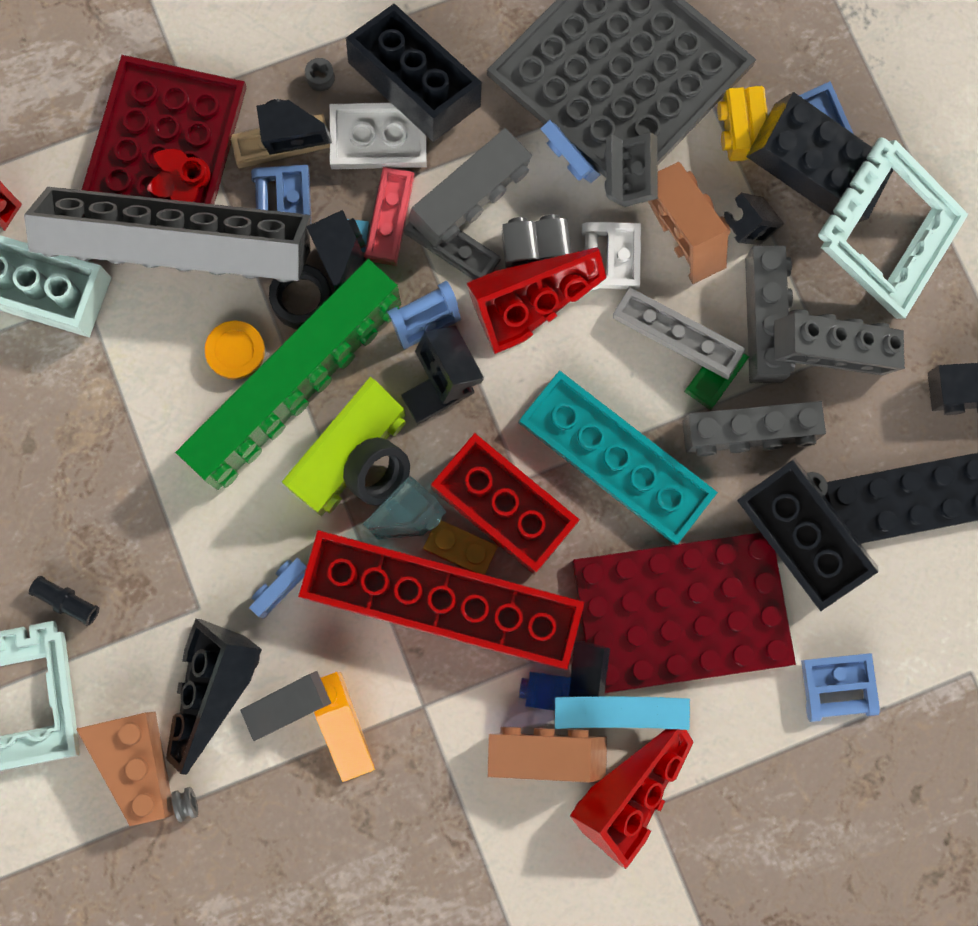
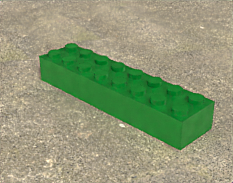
(291, 376)

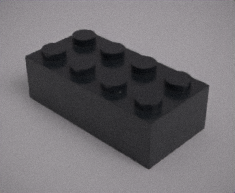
(414, 72)
(811, 153)
(808, 535)

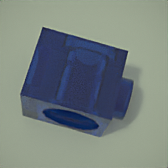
(541, 689)

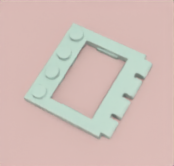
(927, 246)
(52, 741)

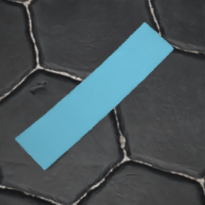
(622, 712)

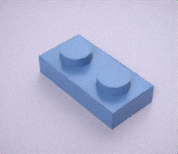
(268, 597)

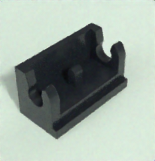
(757, 222)
(448, 363)

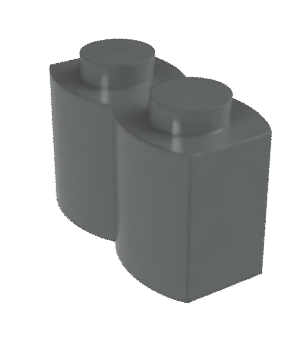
(534, 240)

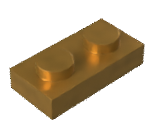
(460, 547)

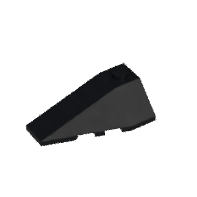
(216, 676)

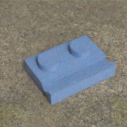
(562, 146)

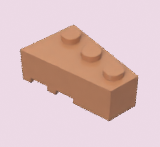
(691, 221)
(546, 755)
(132, 765)

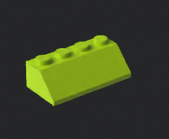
(320, 472)

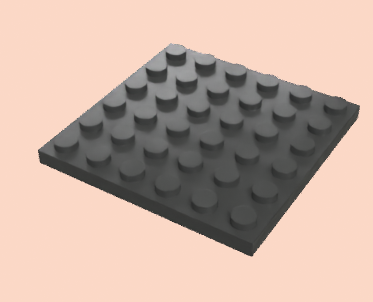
(621, 71)

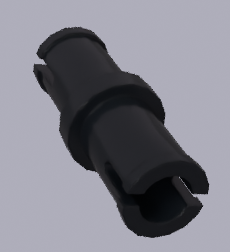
(64, 600)

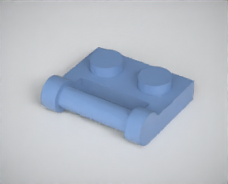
(291, 188)
(427, 313)
(837, 675)

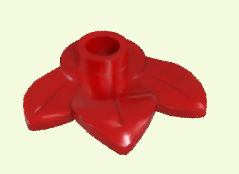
(174, 178)

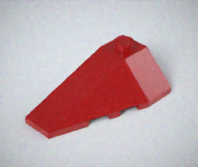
(526, 295)
(622, 803)

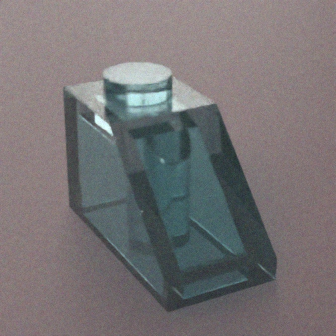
(406, 513)

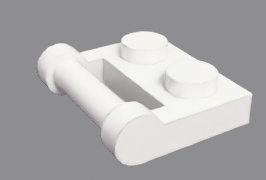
(622, 252)

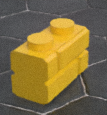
(743, 117)

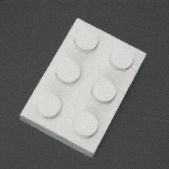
(374, 138)

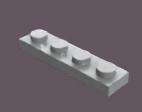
(678, 333)

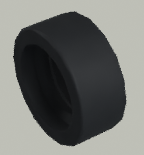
(275, 296)
(363, 458)

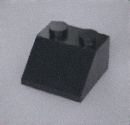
(338, 245)

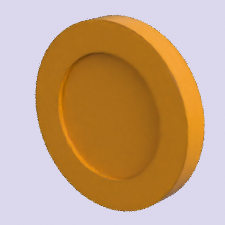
(234, 350)

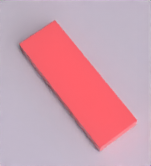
(389, 216)

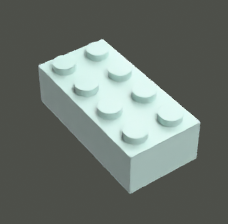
(51, 289)

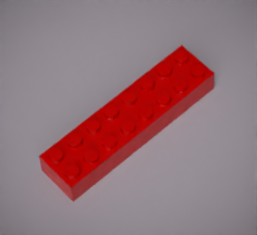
(441, 600)

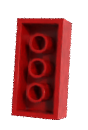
(504, 503)

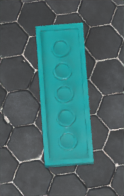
(617, 457)

